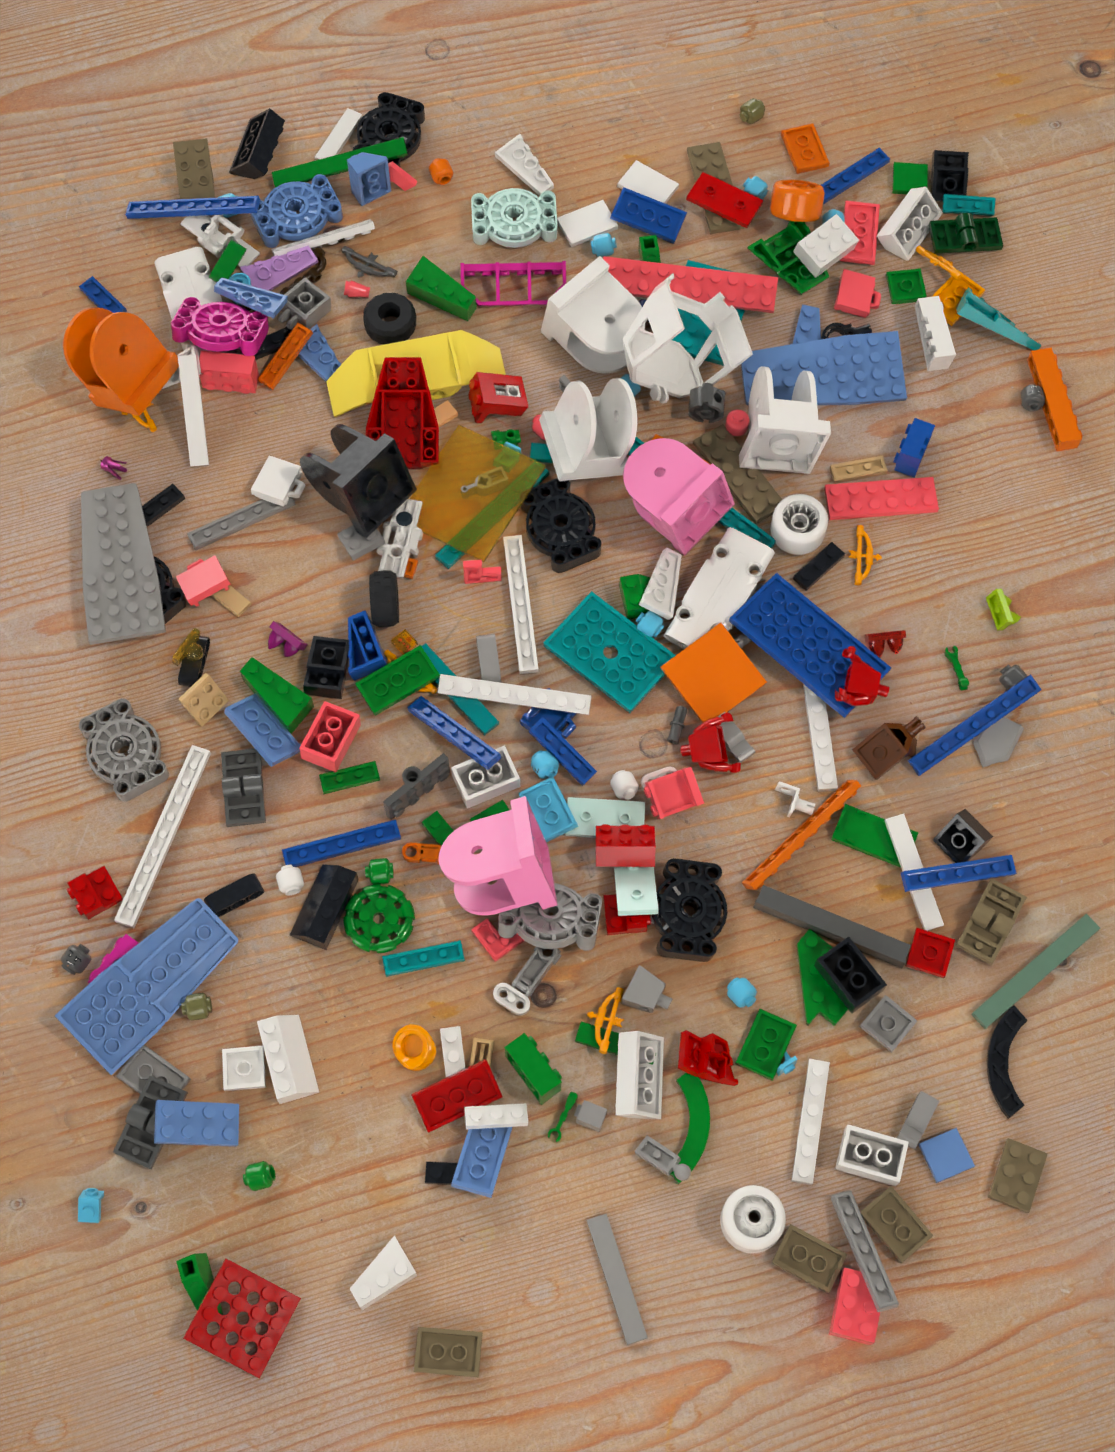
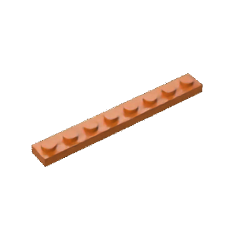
(801, 834)

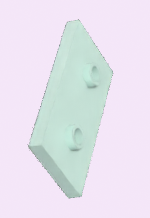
(596, 812)
(635, 891)

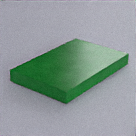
(766, 1044)

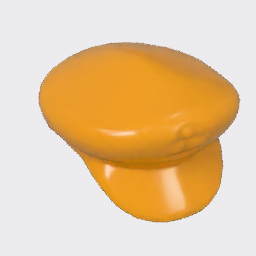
(414, 1047)

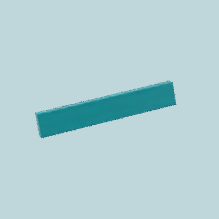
(472, 708)

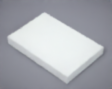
(648, 182)
(586, 223)

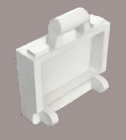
(277, 481)

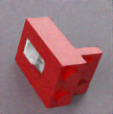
(496, 395)

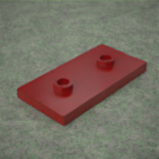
(724, 200)
(448, 1097)

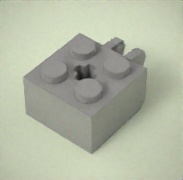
(305, 305)

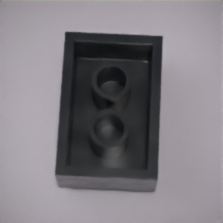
(850, 975)

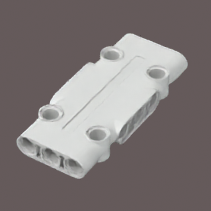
(186, 279)
(720, 587)

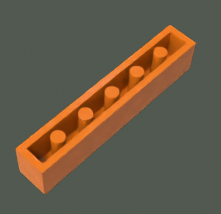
(1057, 406)

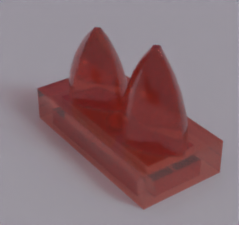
(877, 641)

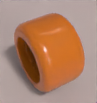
(797, 200)

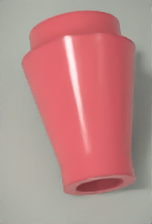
(354, 289)

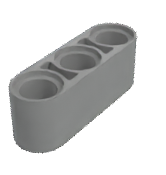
(488, 658)

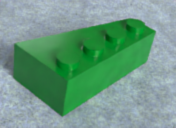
(440, 290)
(280, 696)

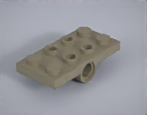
(194, 169)
(991, 921)

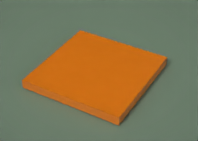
(713, 674)

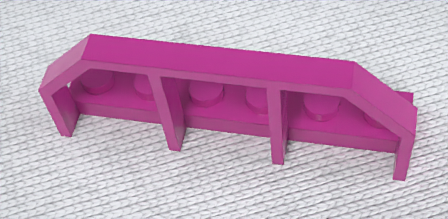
(505, 269)

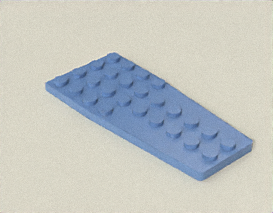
(844, 368)
(147, 985)

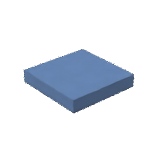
(946, 1155)

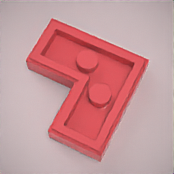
(401, 177)
(476, 574)
(493, 942)

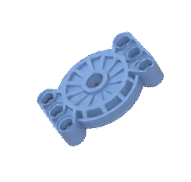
(278, 214)

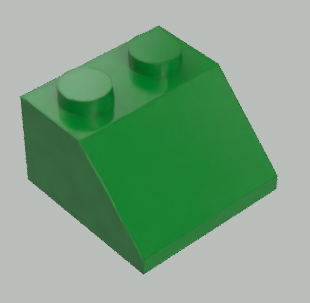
(632, 590)

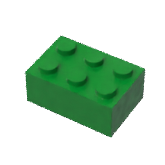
(533, 1068)

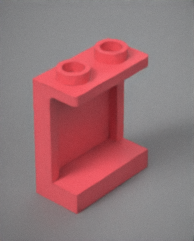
(673, 793)

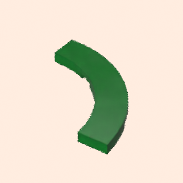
(698, 1121)

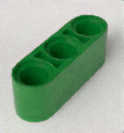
(228, 261)

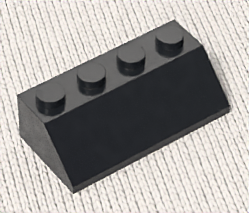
(257, 145)
(325, 905)

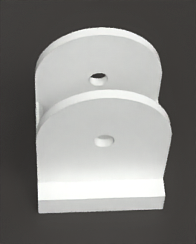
(592, 318)
(783, 432)
(591, 433)

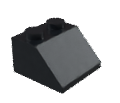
(962, 837)

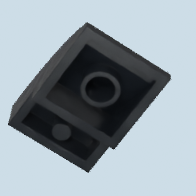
(949, 173)
(326, 667)

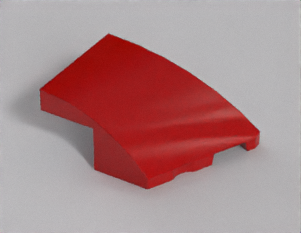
(706, 1058)

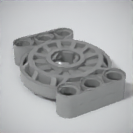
(121, 731)
(572, 921)

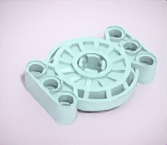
(495, 217)

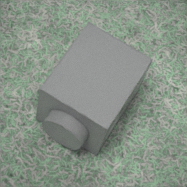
(590, 1115)

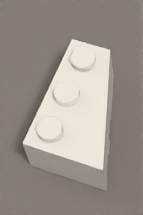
(383, 1275)

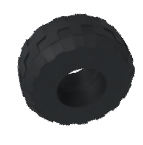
(389, 305)
(384, 598)

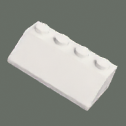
(909, 223)
(287, 1057)
(637, 1081)

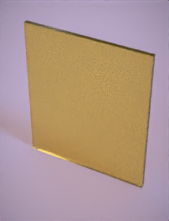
(477, 517)

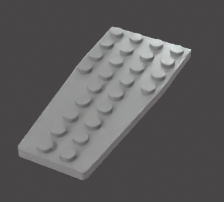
(118, 567)

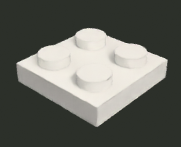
(243, 1068)

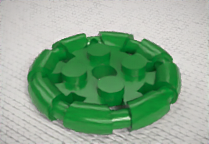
(375, 907)

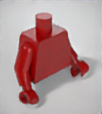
(861, 682)
(708, 746)

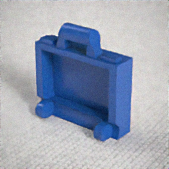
(556, 719)

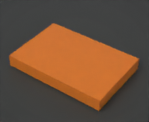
(805, 148)

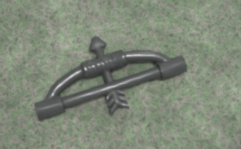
(370, 260)

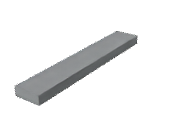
(235, 522)
(864, 1251)
(616, 1279)

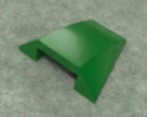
(779, 256)

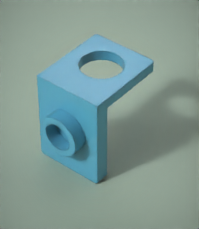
(788, 1065)

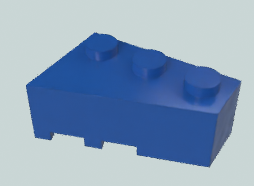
(913, 447)
(364, 647)

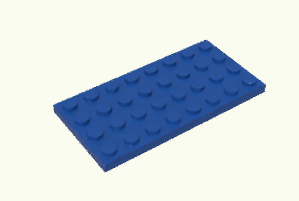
(802, 639)

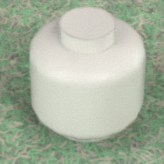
(624, 784)
(290, 880)

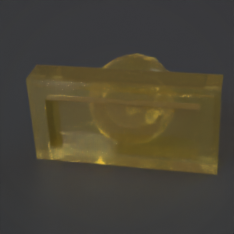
(189, 648)

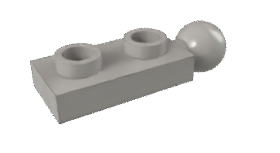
(662, 1158)

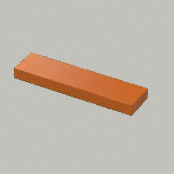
(285, 356)

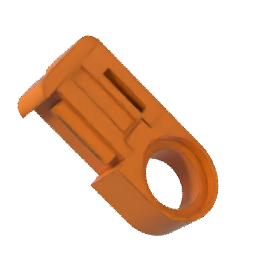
(425, 852)

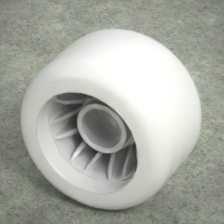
(799, 524)
(743, 1233)

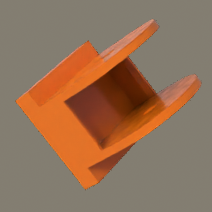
(117, 359)

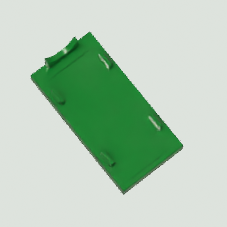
(397, 680)
(866, 834)

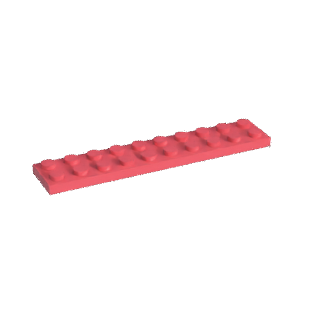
(700, 284)

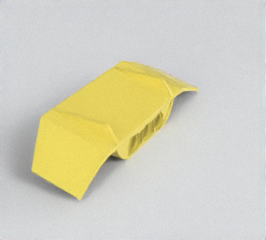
(447, 359)

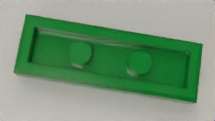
(349, 777)

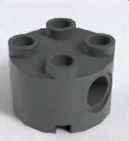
(706, 403)

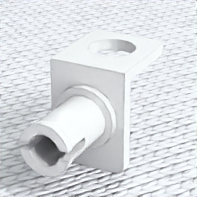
(796, 803)

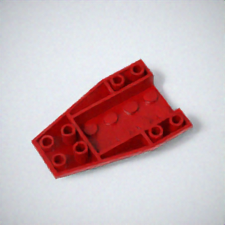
(405, 411)

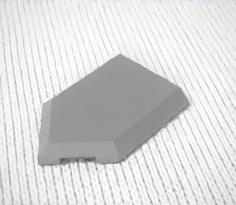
(997, 742)

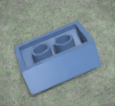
(368, 177)

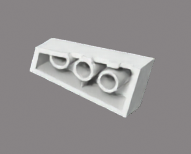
(934, 333)

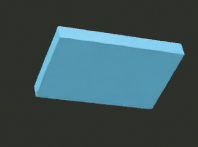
(550, 809)

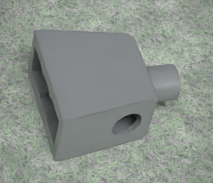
(646, 992)

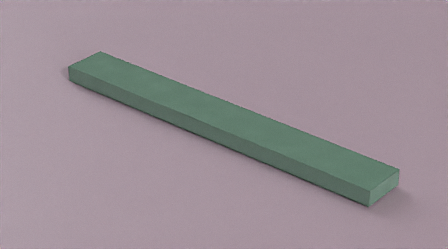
(1035, 971)

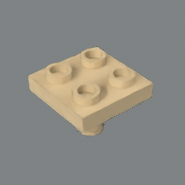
(203, 699)

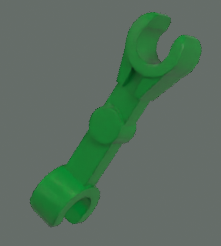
(963, 682)
(571, 1100)

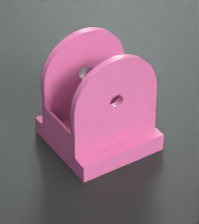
(676, 491)
(511, 854)

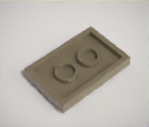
(1017, 1175)
(896, 1224)
(809, 1258)
(448, 1352)

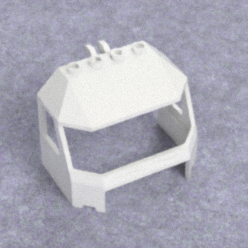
(664, 363)

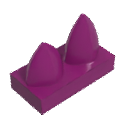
(279, 634)

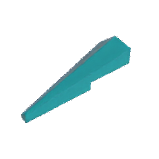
(985, 315)

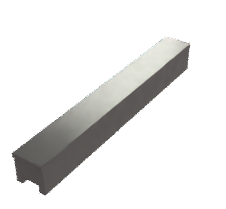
(832, 926)

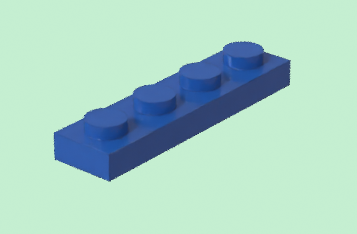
(562, 751)

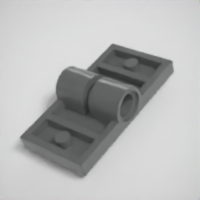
(416, 784)
(243, 787)
(138, 1135)

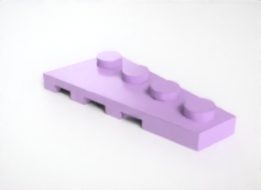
(279, 269)

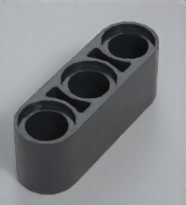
(193, 670)
(234, 895)

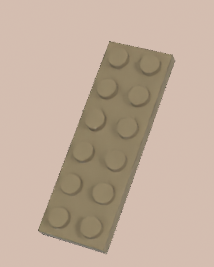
(711, 160)
(745, 484)

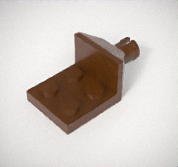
(888, 746)

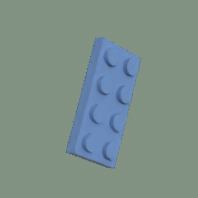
(263, 729)
(196, 1123)
(481, 1160)

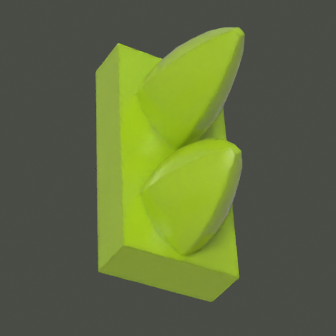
(1000, 610)

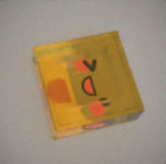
(404, 642)

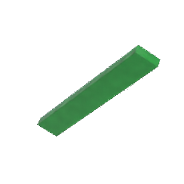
(337, 163)

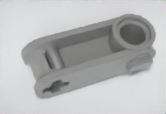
(535, 970)

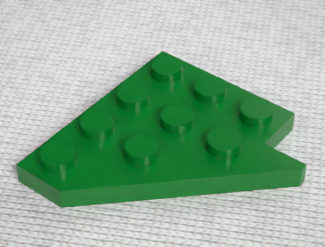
(816, 992)

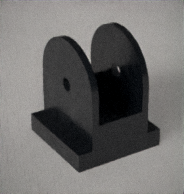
(364, 480)

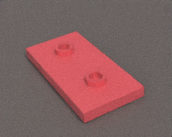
(863, 222)

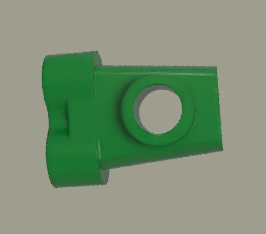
(511, 436)

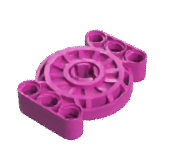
(219, 326)

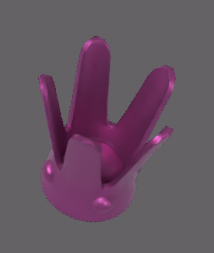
(109, 464)

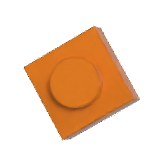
(411, 568)

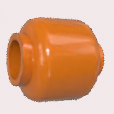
(441, 171)

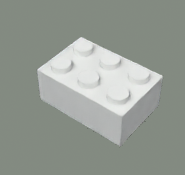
(826, 245)
(480, 784)
(871, 1155)

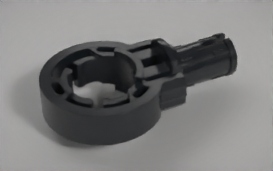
(846, 329)

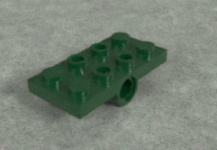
(965, 234)

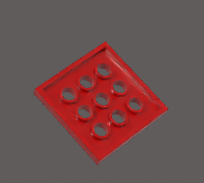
(227, 1323)

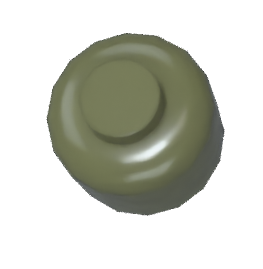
(752, 111)
(197, 1006)

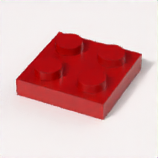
(930, 952)

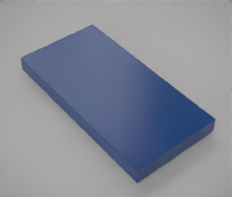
(648, 215)

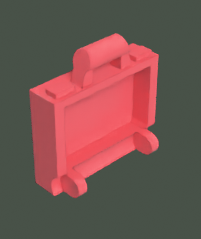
(856, 294)
(202, 580)

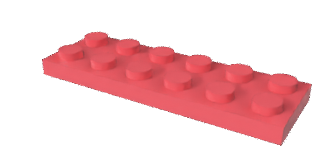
(881, 498)

